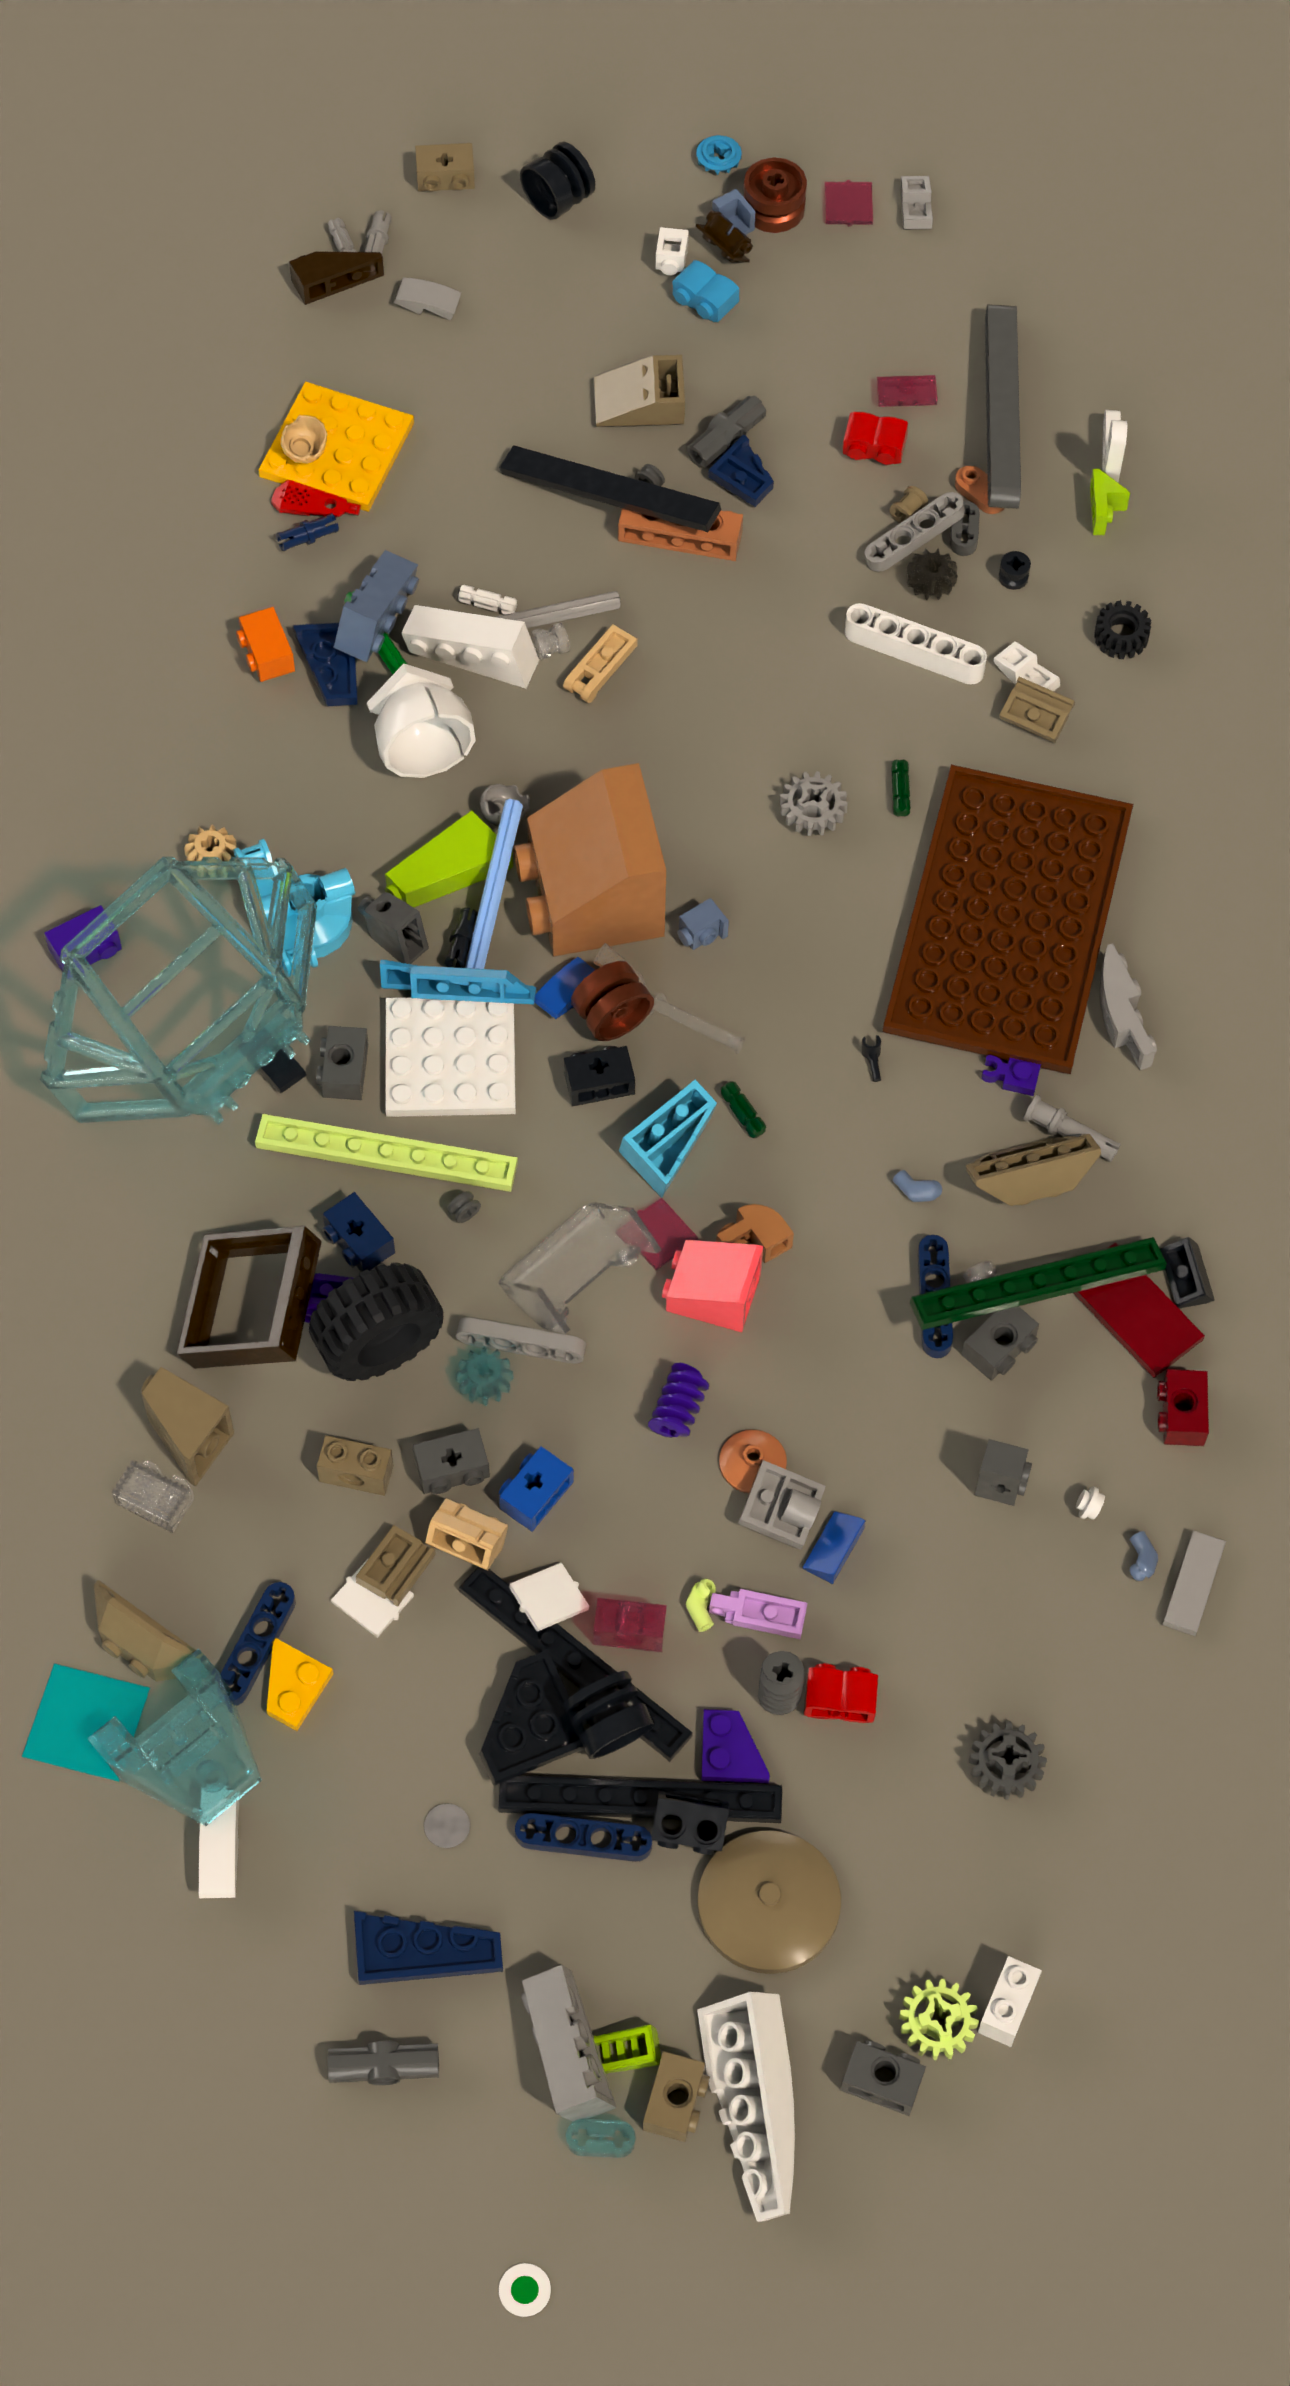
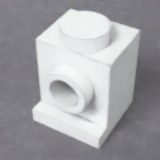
(671, 257)

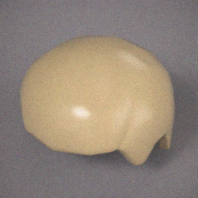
(304, 439)

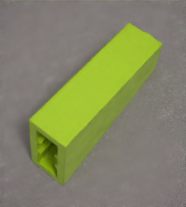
(445, 863)

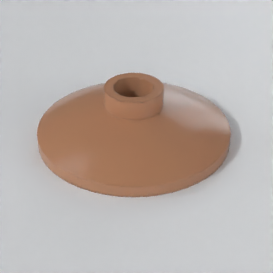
(738, 1468)

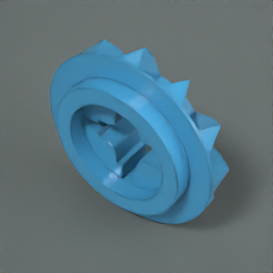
(723, 146)

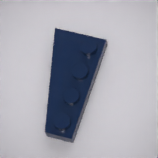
(414, 1950)

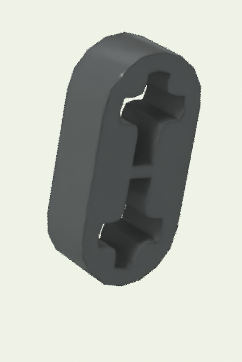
(970, 528)

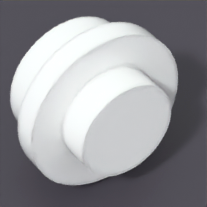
(1090, 1503)

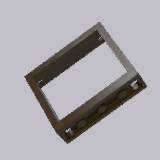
(291, 1306)

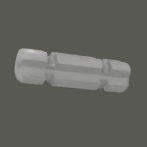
(341, 236)

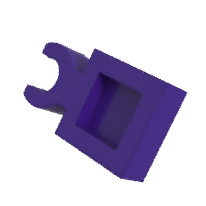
(1017, 1075)

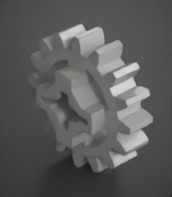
(813, 803)

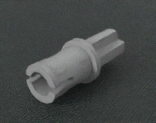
(377, 235)

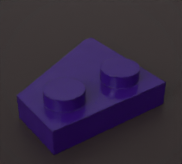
(730, 1750)

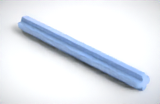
(494, 884)

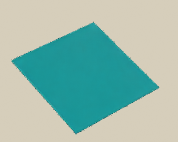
(73, 1710)

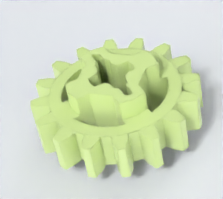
(924, 2024)

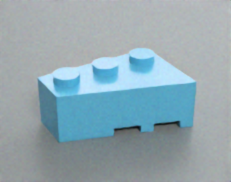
(667, 1136)

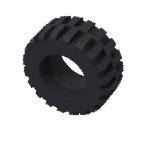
(376, 1321)

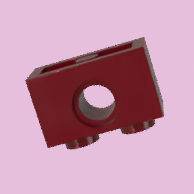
(1185, 1388)

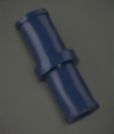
(307, 532)

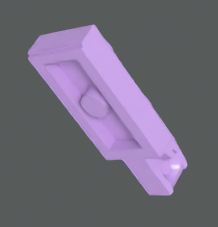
(761, 1612)

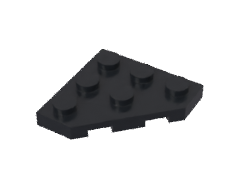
(530, 1722)

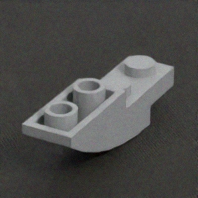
(1118, 1003)

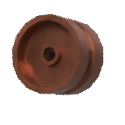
(776, 194)
(612, 1001)

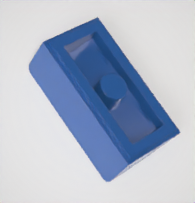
(834, 1546)

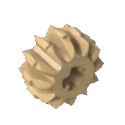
(210, 844)

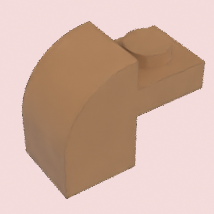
(760, 1227)

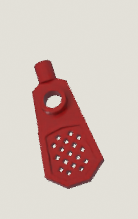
(304, 500)

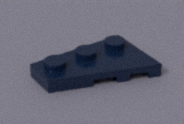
(331, 668)

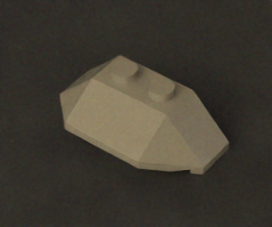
(1035, 1168)
(137, 1636)

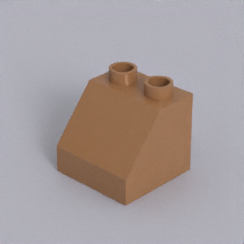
(595, 865)

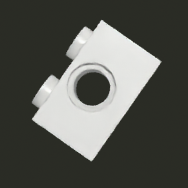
(1009, 2001)

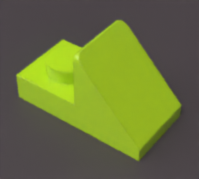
(1105, 497)

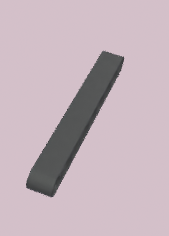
(1002, 407)

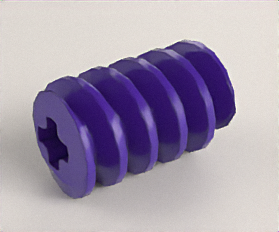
(678, 1401)

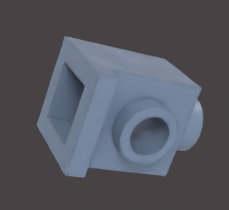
(702, 925)

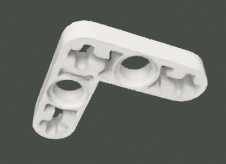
(1113, 443)

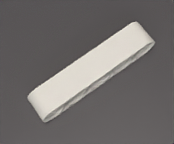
(928, 647)

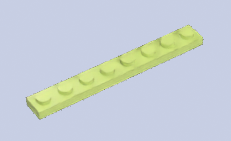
(386, 1152)

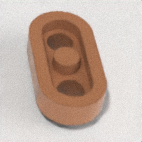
(975, 489)

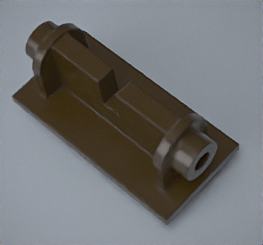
(733, 244)

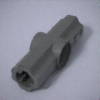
(726, 430)
(383, 2063)

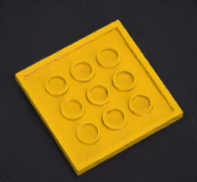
(358, 448)

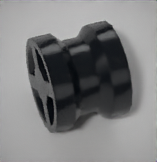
(1008, 575)

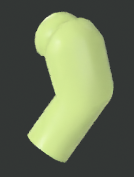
(698, 1602)

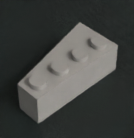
(567, 2045)

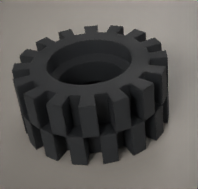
(1126, 616)

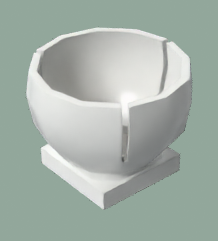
(420, 723)

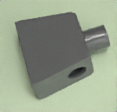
(395, 926)

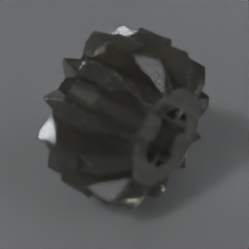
(932, 574)

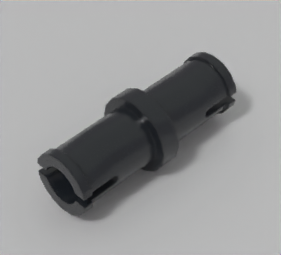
(461, 938)

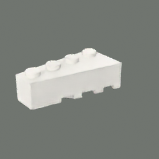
(473, 643)

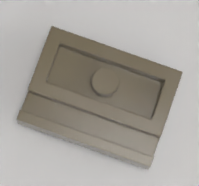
(1037, 709)
(395, 1565)

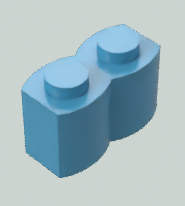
(705, 291)

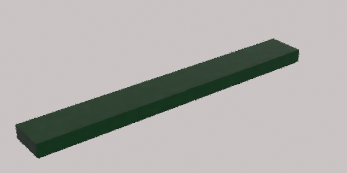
(1037, 1283)

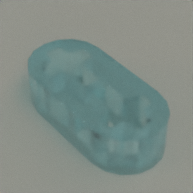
(600, 2129)

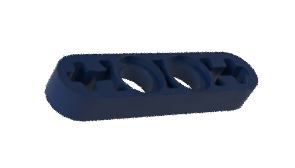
(941, 1269)
(260, 1645)
(584, 1830)

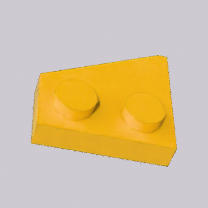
(294, 1684)

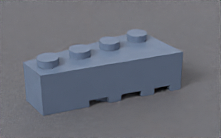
(375, 606)

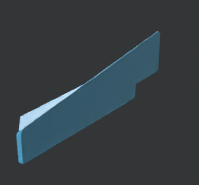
(456, 983)

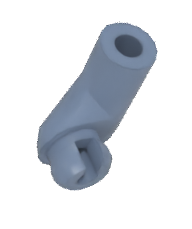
(917, 1190)

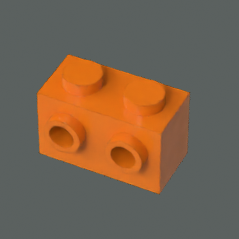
(266, 644)

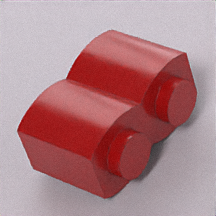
(875, 438)
(841, 1694)

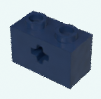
(358, 1233)

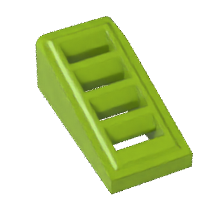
(634, 2035)

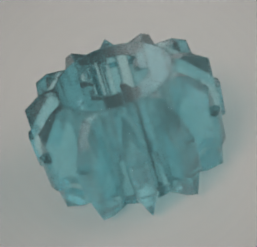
(488, 1386)

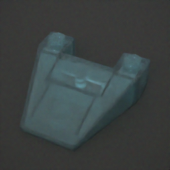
(193, 1754)

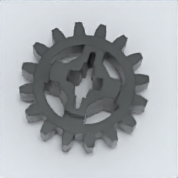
(1021, 1760)

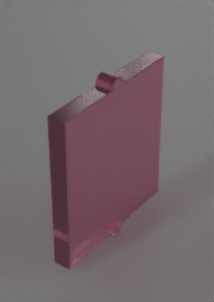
(849, 203)
(667, 1230)

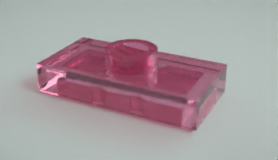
(907, 390)

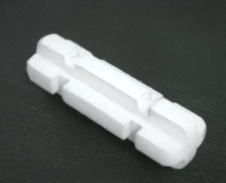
(487, 599)

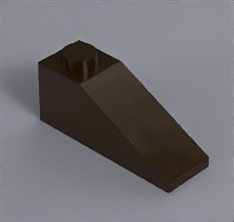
(332, 272)

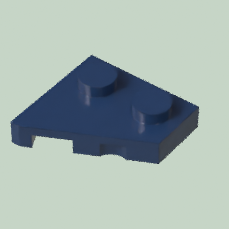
(742, 473)

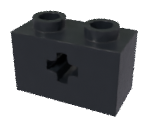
(614, 1080)

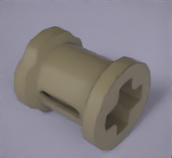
(909, 504)

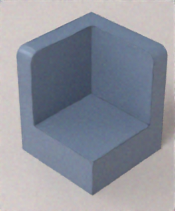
(736, 210)

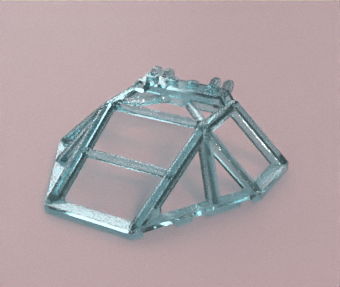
(215, 1075)

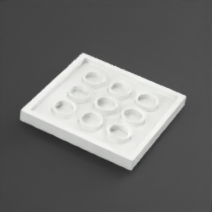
(449, 1057)

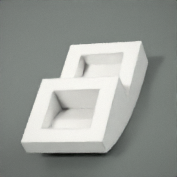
(1021, 662)

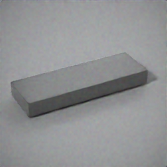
(1194, 1583)

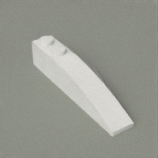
(753, 2082)

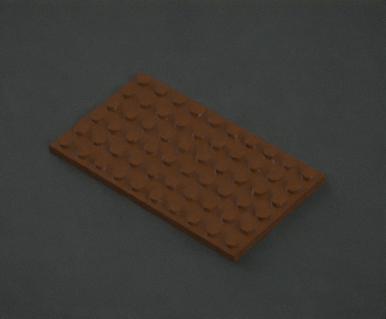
(1009, 919)

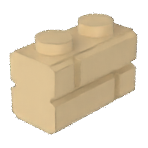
(466, 1534)

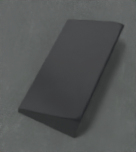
(1187, 1273)

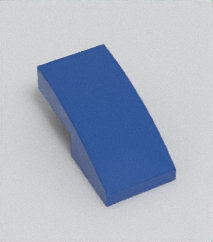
(557, 992)

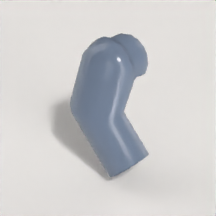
(1146, 1559)

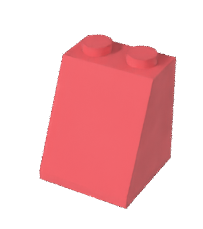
(714, 1282)

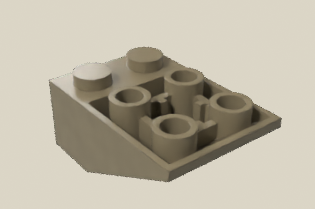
(641, 393)

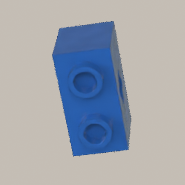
(532, 1505)

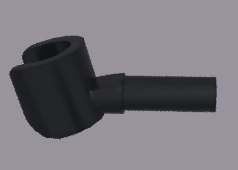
(872, 1053)

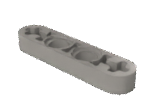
(911, 528)
(521, 1340)

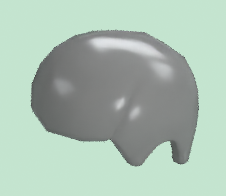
(493, 801)

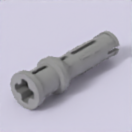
(1058, 1122)

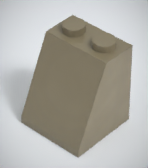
(187, 1421)

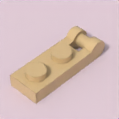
(600, 663)

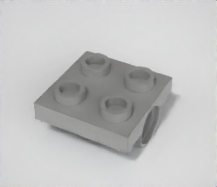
(782, 1505)

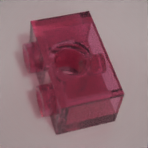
(629, 1625)

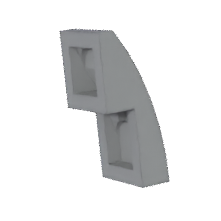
(916, 202)
(423, 294)

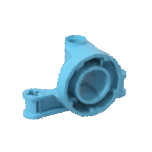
(334, 907)

